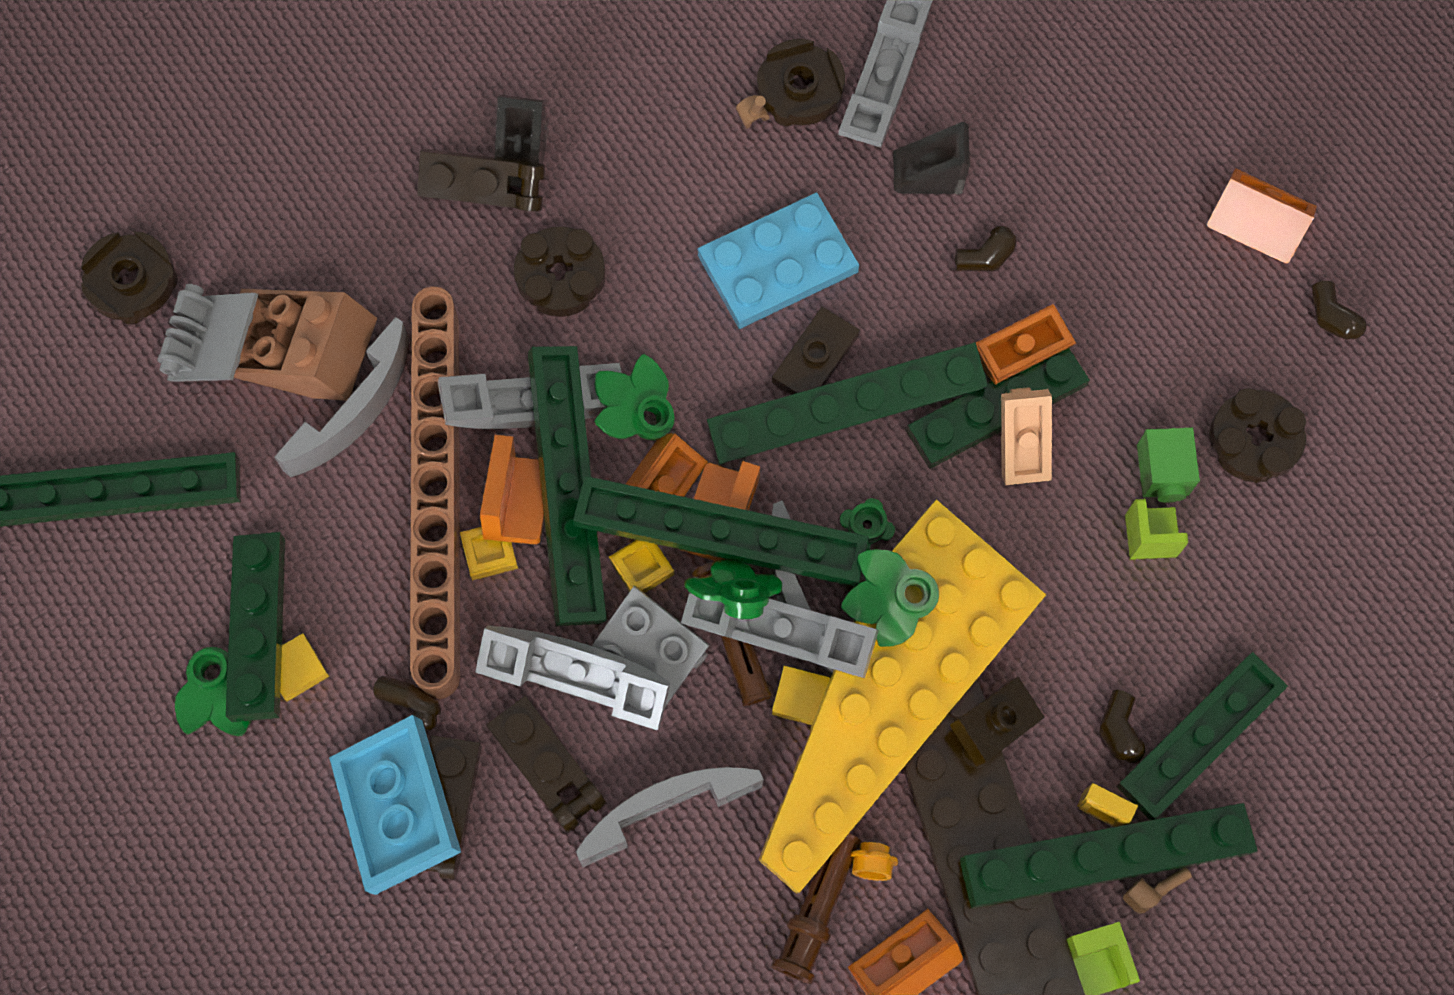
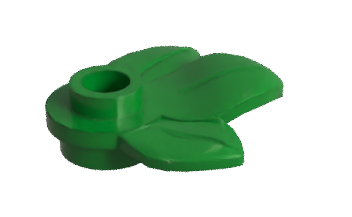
(630, 396)
(736, 587)
(883, 599)
(206, 699)

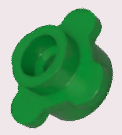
(872, 512)

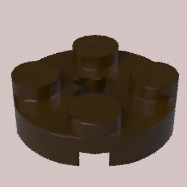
(795, 105)
(553, 246)
(136, 299)
(1276, 417)

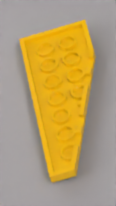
(880, 721)

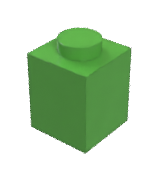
(1168, 463)

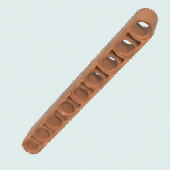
(437, 510)

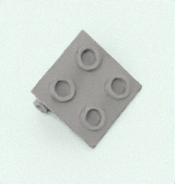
(208, 336)
(653, 639)

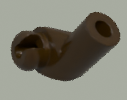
(990, 255)
(1334, 316)
(410, 697)
(1118, 732)

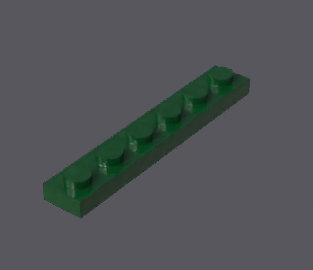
(847, 403)
(562, 467)
(119, 489)
(720, 531)
(1107, 855)

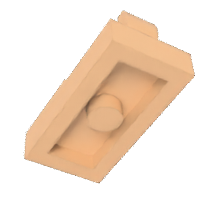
(1026, 436)

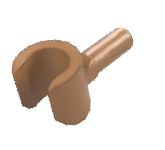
(752, 109)
(1143, 897)

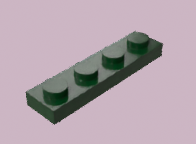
(978, 413)
(255, 627)
(1202, 736)

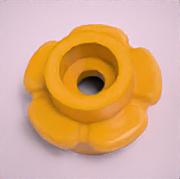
(873, 862)

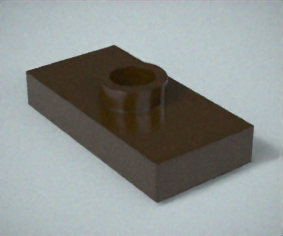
(816, 353)
(997, 721)

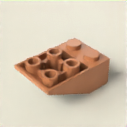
(306, 342)

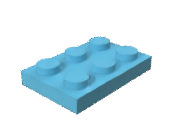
(778, 260)
(394, 805)

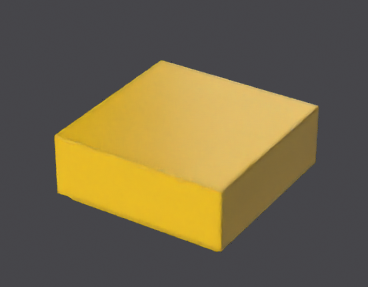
(487, 556)
(641, 565)
(299, 667)
(799, 695)
(1106, 806)

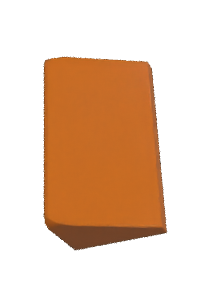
(1024, 344)
(668, 467)
(908, 959)

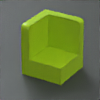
(1153, 532)
(1103, 959)

